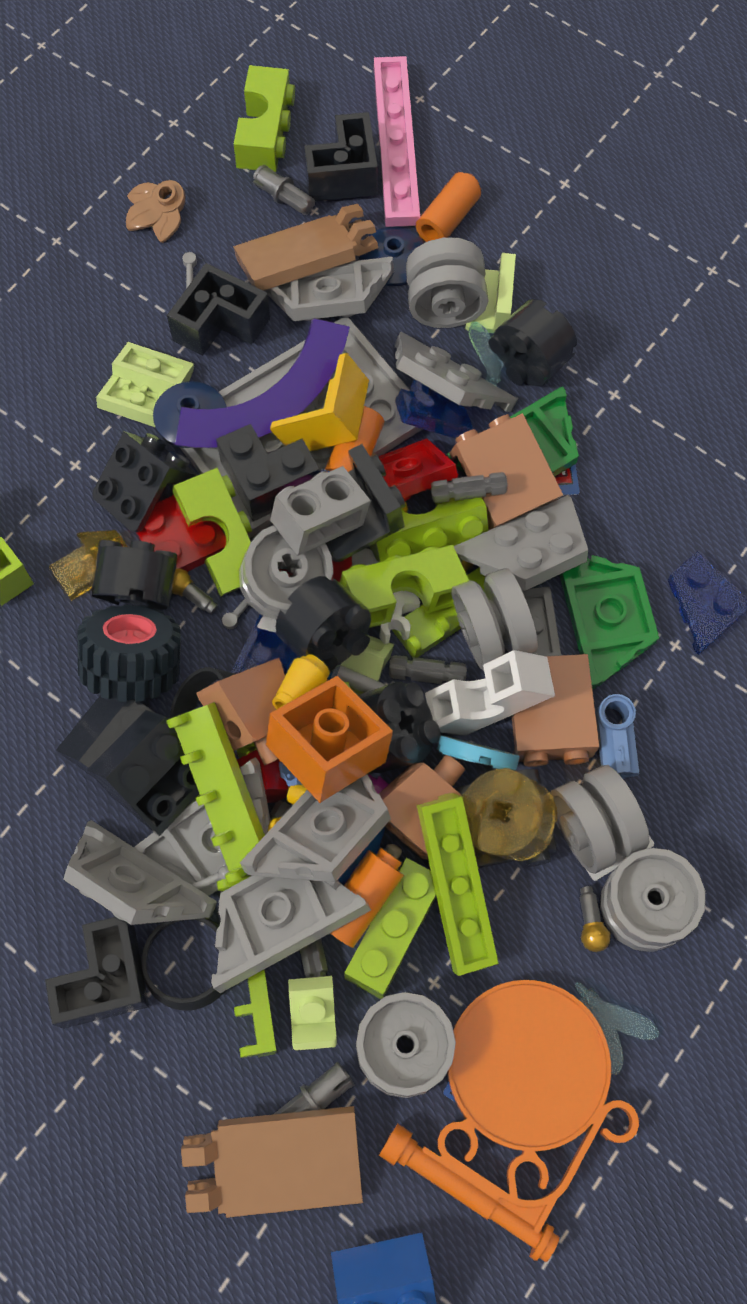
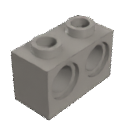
(319, 510)

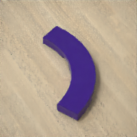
(284, 399)

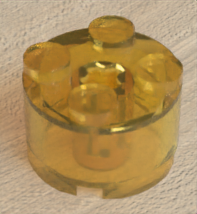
(530, 820)

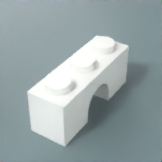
(509, 686)

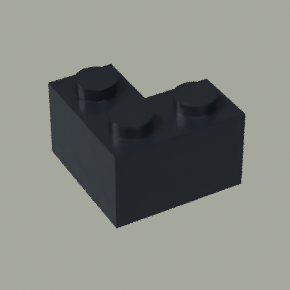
(346, 166)
(215, 304)
(263, 475)
(111, 983)

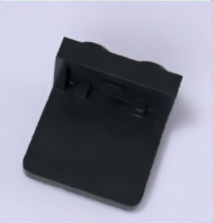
(137, 478)
(384, 511)

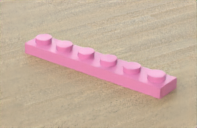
(396, 142)

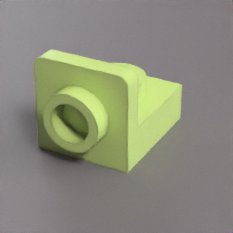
(312, 1013)

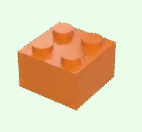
(328, 738)

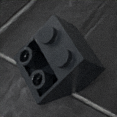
(147, 773)

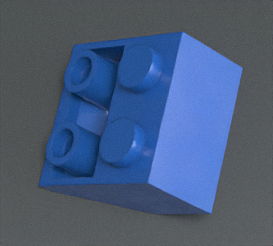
(384, 1273)

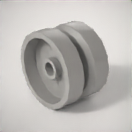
(446, 282)
(263, 583)
(494, 617)
(600, 818)
(673, 886)
(415, 1020)

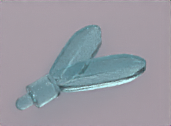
(479, 339)
(615, 1018)

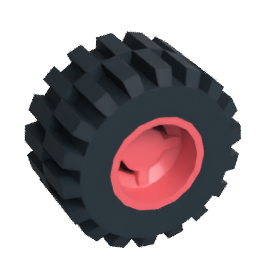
(128, 652)

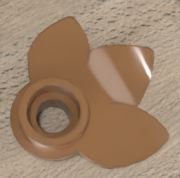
(154, 210)

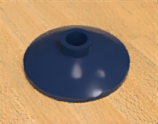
(394, 238)
(184, 394)

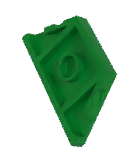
(551, 429)
(609, 615)

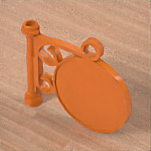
(530, 1078)

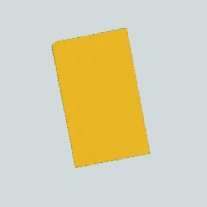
(339, 418)

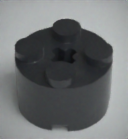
(533, 343)
(134, 574)
(324, 622)
(411, 720)

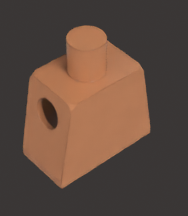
(246, 705)
(414, 787)

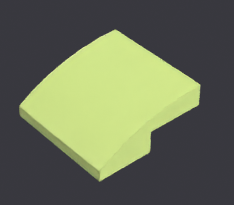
(139, 381)

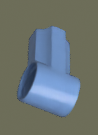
(617, 741)

